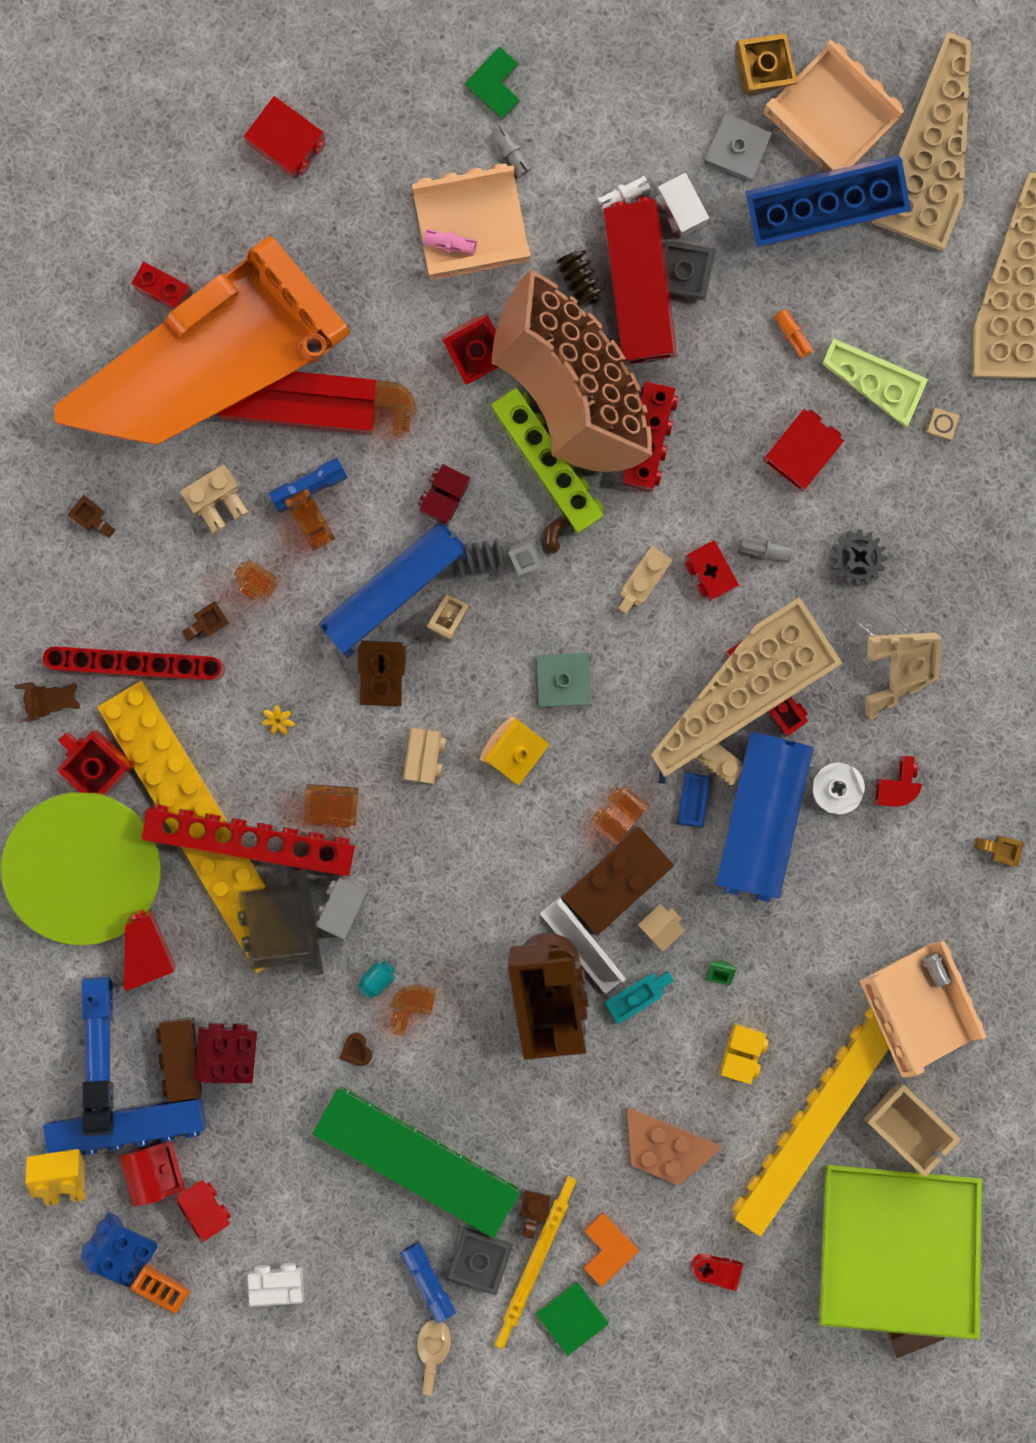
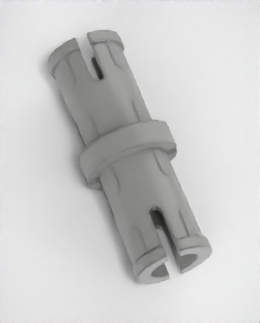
(511, 151)

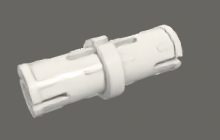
(625, 193)

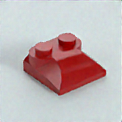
(472, 348)

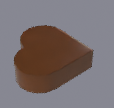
(356, 1051)

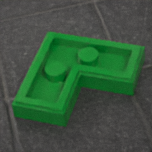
(489, 86)

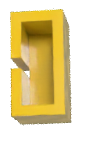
(743, 1053)

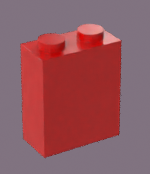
(285, 138)
(804, 449)

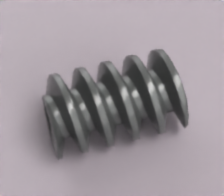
(480, 558)

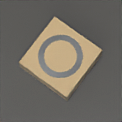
(942, 424)

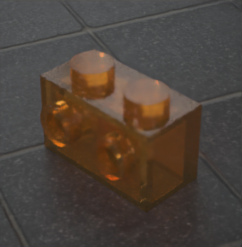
(255, 580)
(331, 805)

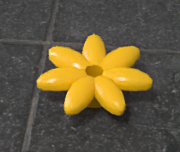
(277, 720)

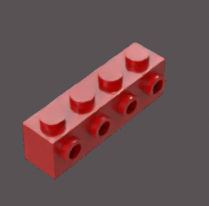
(659, 402)
(786, 715)

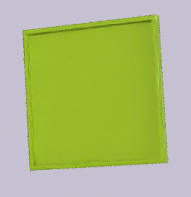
(901, 1252)

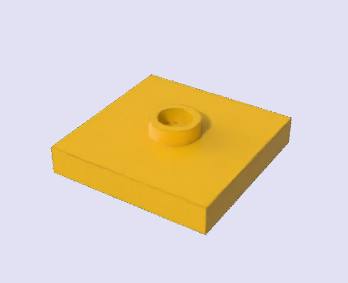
(517, 751)

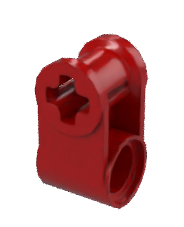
(721, 1271)

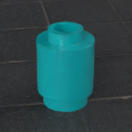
(377, 979)

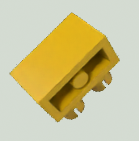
(56, 1174)

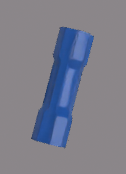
(325, 476)
(428, 1283)

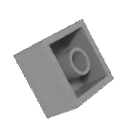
(342, 907)

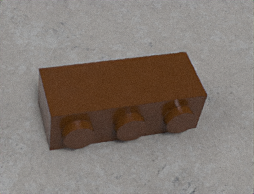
(178, 1059)

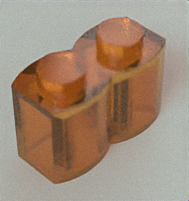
(619, 815)

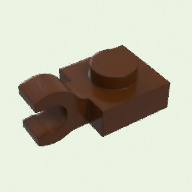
(89, 515)
(208, 620)
(534, 1208)

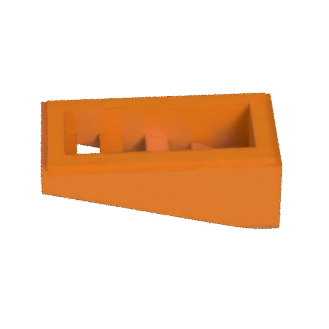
(157, 1275)

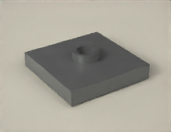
(688, 269)
(479, 1261)

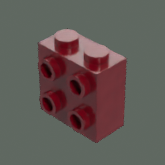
(225, 1053)

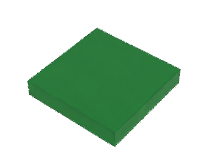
(572, 1318)

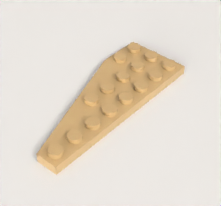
(1007, 316)

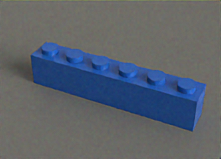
(130, 1126)

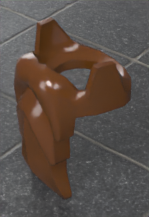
(42, 701)

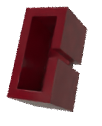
(445, 494)

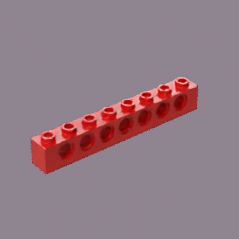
(339, 863)

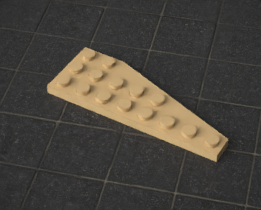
(936, 150)
(763, 671)

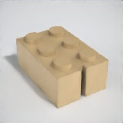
(911, 1128)

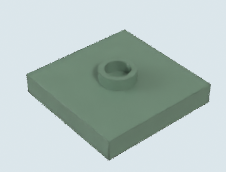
(563, 680)

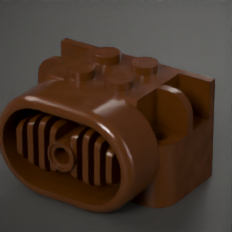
(548, 996)

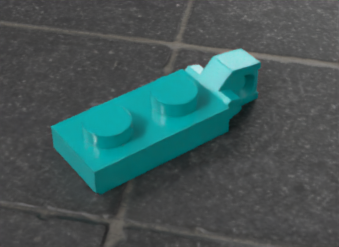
(637, 996)

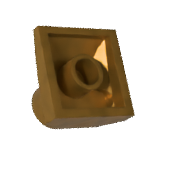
(764, 64)

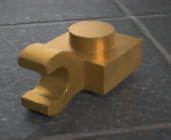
(1003, 849)

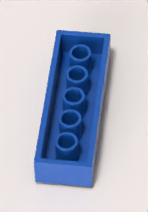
(828, 200)

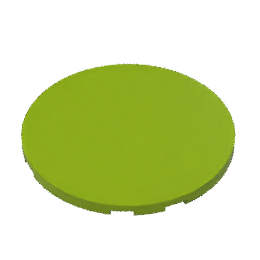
(79, 868)

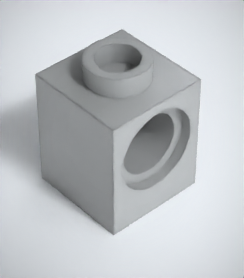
(527, 555)

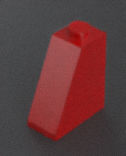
(145, 951)

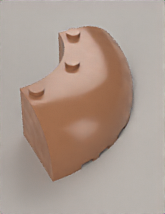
(573, 377)

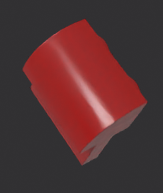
(151, 1173)

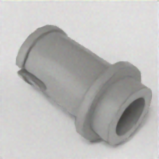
(936, 969)

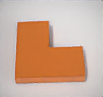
(614, 1252)

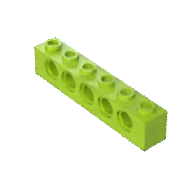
(517, 402)

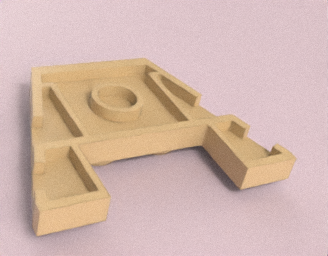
(913, 666)

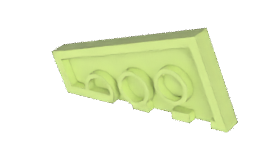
(881, 382)

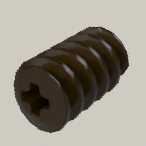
(579, 278)

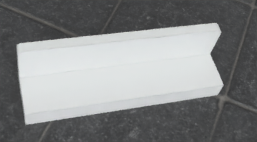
(591, 954)

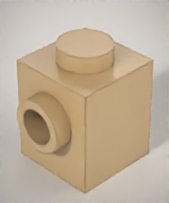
(662, 926)

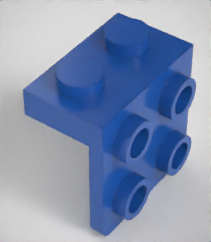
(117, 1251)

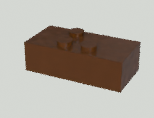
(618, 880)

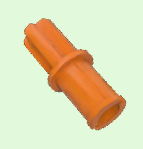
(793, 333)

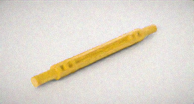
(535, 1262)

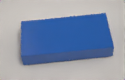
(693, 800)

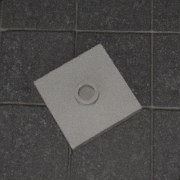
(738, 147)

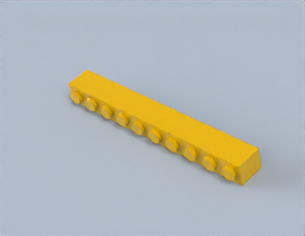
(812, 1126)

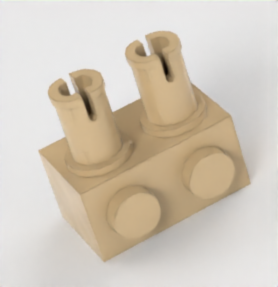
(209, 492)

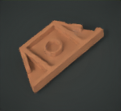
(666, 1148)

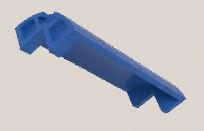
(392, 587)
(764, 816)

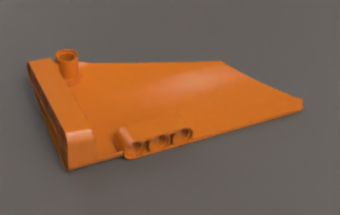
(209, 352)

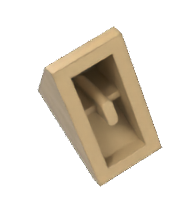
(448, 617)

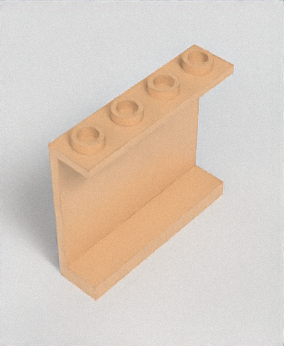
(473, 207)
(916, 1016)

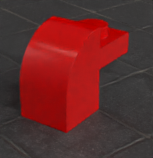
(899, 792)

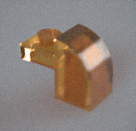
(397, 399)
(310, 519)
(413, 998)

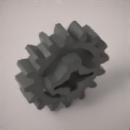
(866, 565)

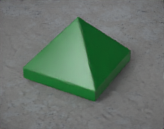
(721, 972)

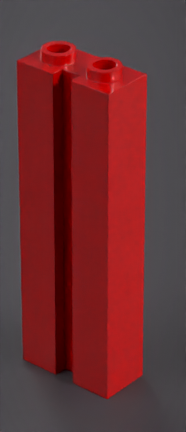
(640, 281)
(311, 403)

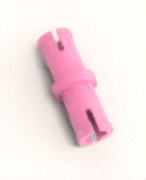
(450, 242)

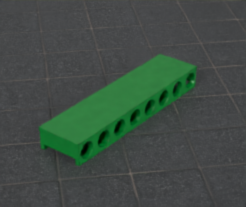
(416, 1161)

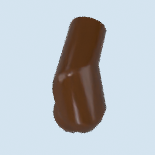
(550, 534)

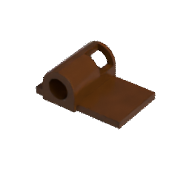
(381, 672)

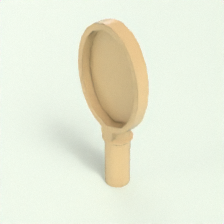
(433, 1347)

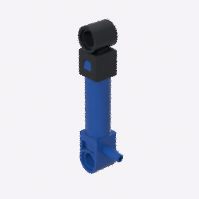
(97, 1088)

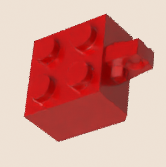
(93, 763)

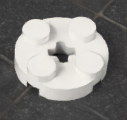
(851, 794)

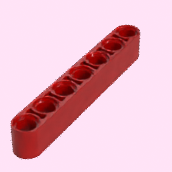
(122, 659)

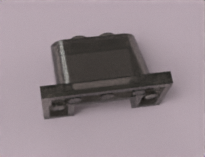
(281, 924)

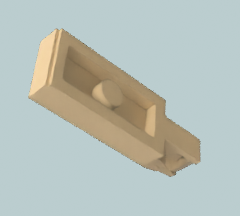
(644, 579)

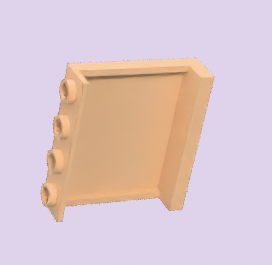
(834, 110)

